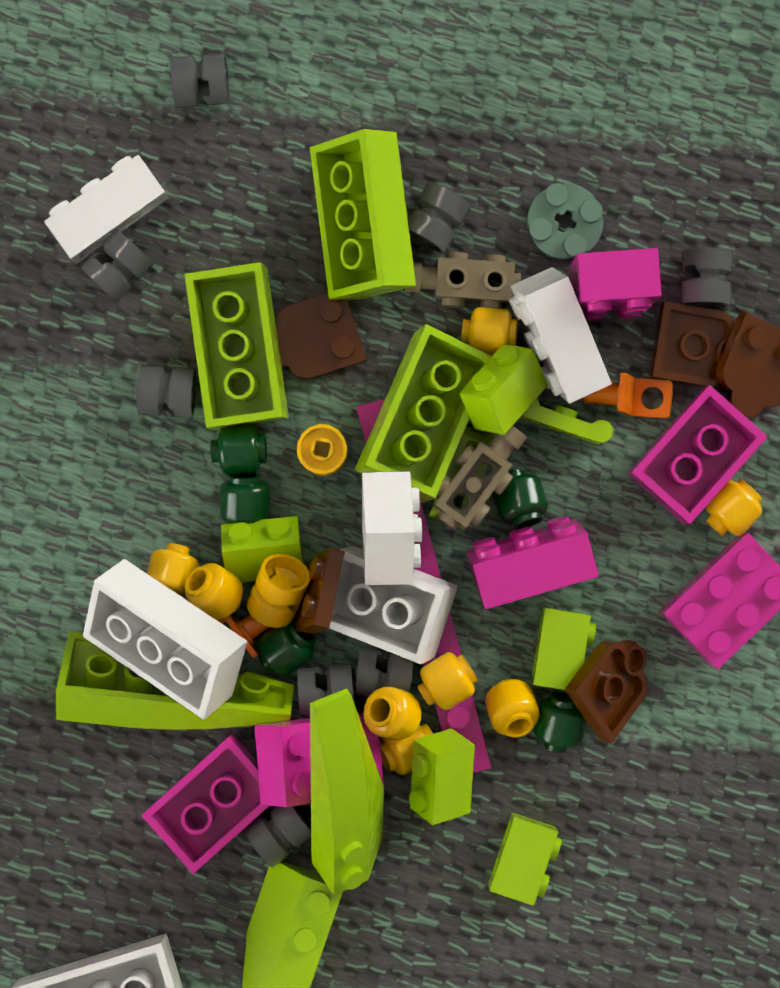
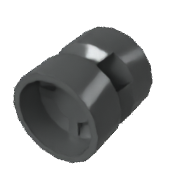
(186, 80)
(439, 212)
(117, 265)
(706, 277)
(166, 391)
(381, 671)
(313, 683)
(278, 832)

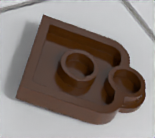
(318, 337)
(689, 344)
(751, 365)
(319, 598)
(610, 686)

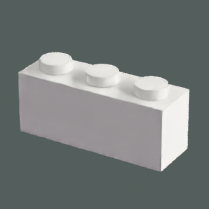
(105, 207)

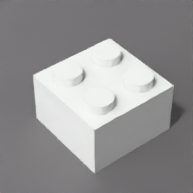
(390, 528)

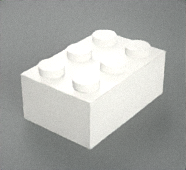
(559, 335)
(392, 617)

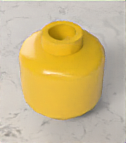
(489, 329)
(734, 508)
(172, 567)
(214, 590)
(447, 681)
(512, 707)
(392, 713)
(398, 753)

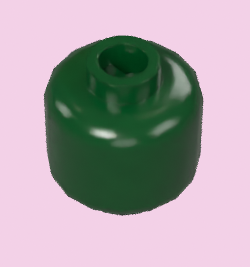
(239, 449)
(244, 499)
(522, 501)
(285, 649)
(559, 723)

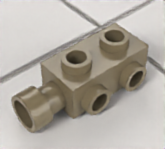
(475, 280)
(472, 485)

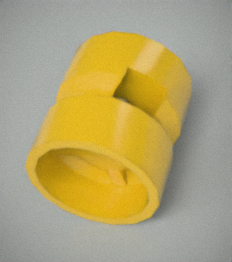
(322, 450)
(278, 590)

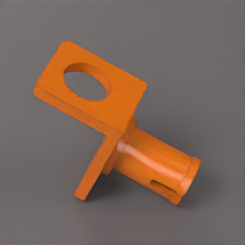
(628, 396)
(248, 629)

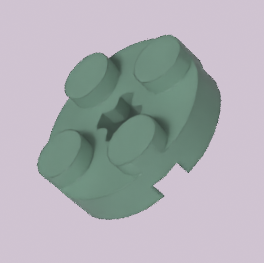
(556, 201)

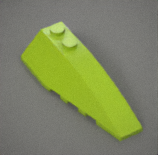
(106, 692)
(344, 794)
(288, 928)

